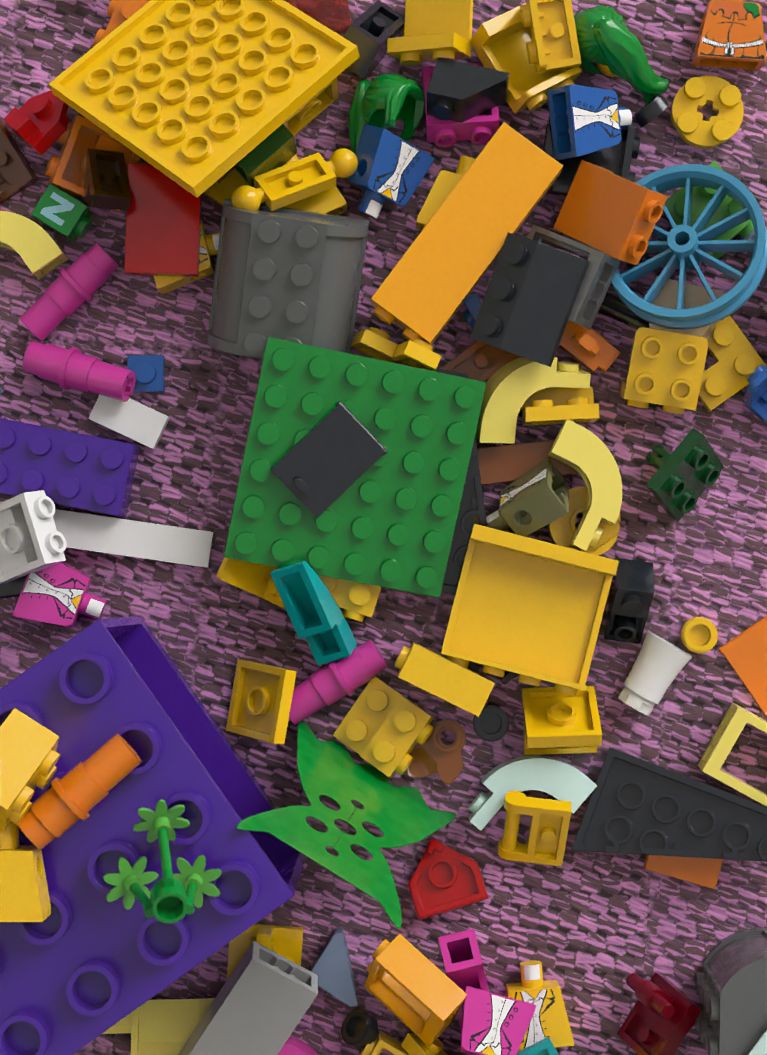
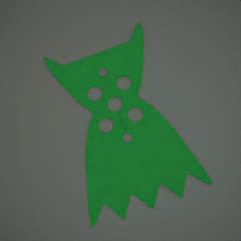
(397, 811)

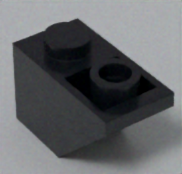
(629, 601)

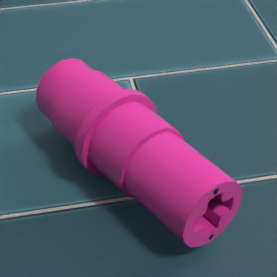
(69, 291)
(78, 371)
(336, 681)

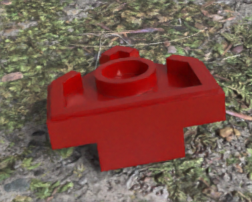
(39, 121)
(445, 882)

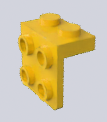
(434, 31)
(665, 370)

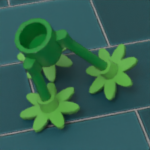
(174, 893)

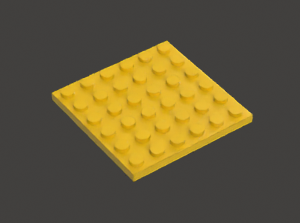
(203, 81)

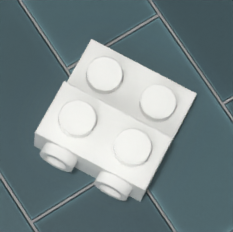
(28, 536)

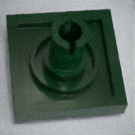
(683, 474)

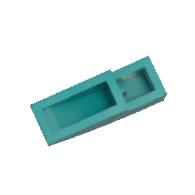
(314, 612)

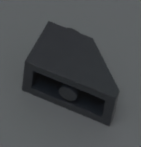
(371, 34)
(464, 90)

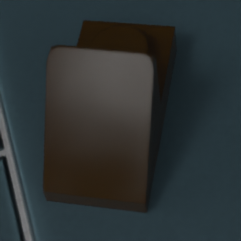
(106, 180)

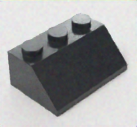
(529, 299)

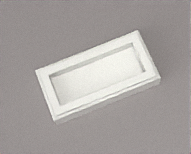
(130, 419)

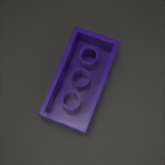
(68, 466)

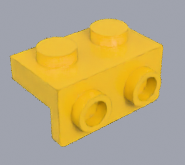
(552, 34)

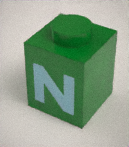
(63, 214)

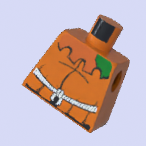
(731, 36)

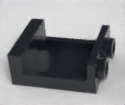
(614, 158)

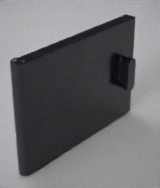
(328, 459)

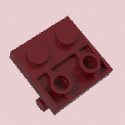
(659, 1016)

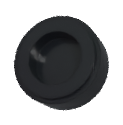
(651, 110)
(491, 723)
(359, 1028)

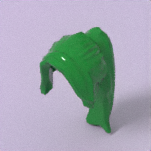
(608, 42)
(383, 103)

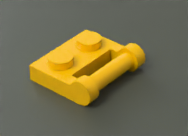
(546, 833)

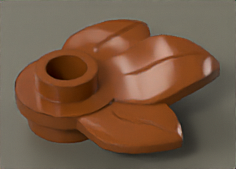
(437, 756)

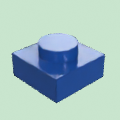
(473, 307)
(148, 371)

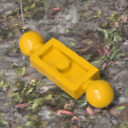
(295, 181)

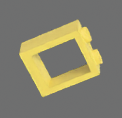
(721, 745)

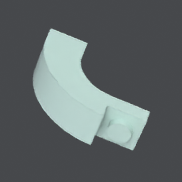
(526, 774)

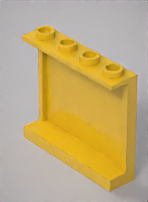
(528, 609)

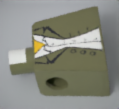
(532, 500)

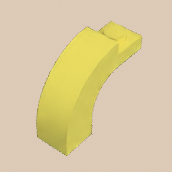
(31, 243)
(512, 386)
(601, 475)

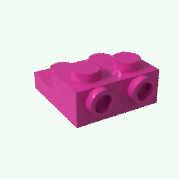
(446, 132)

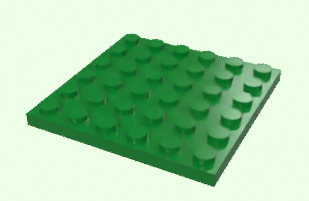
(395, 518)

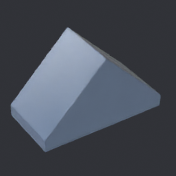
(335, 969)

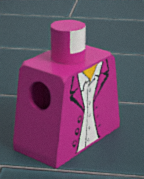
(58, 596)
(493, 1023)

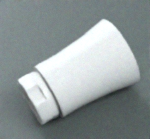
(652, 673)

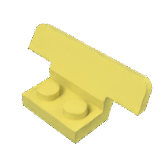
(161, 1025)

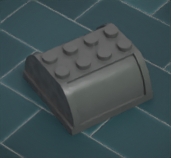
(286, 279)
(733, 993)

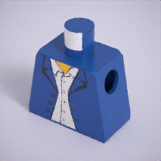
(585, 120)
(387, 169)

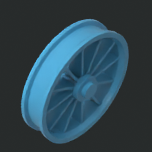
(687, 248)

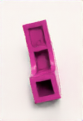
(463, 962)

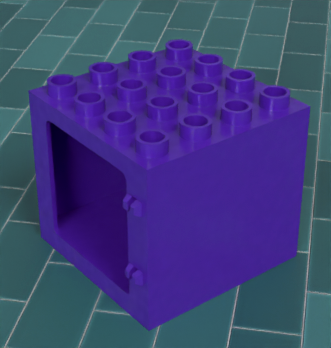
(93, 956)

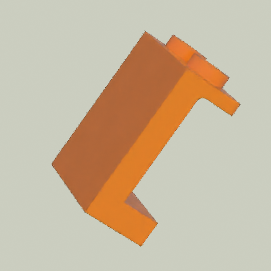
(610, 213)

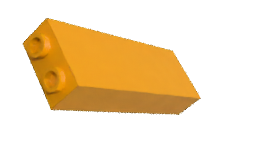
(465, 235)

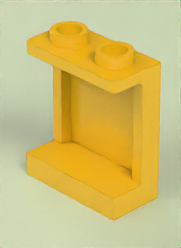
(503, 47)

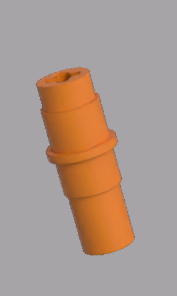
(78, 792)

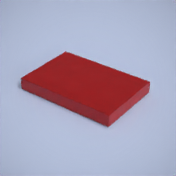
(161, 226)

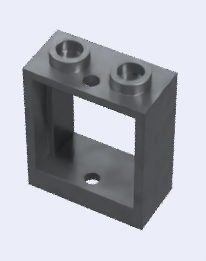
(596, 279)

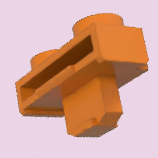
(588, 347)

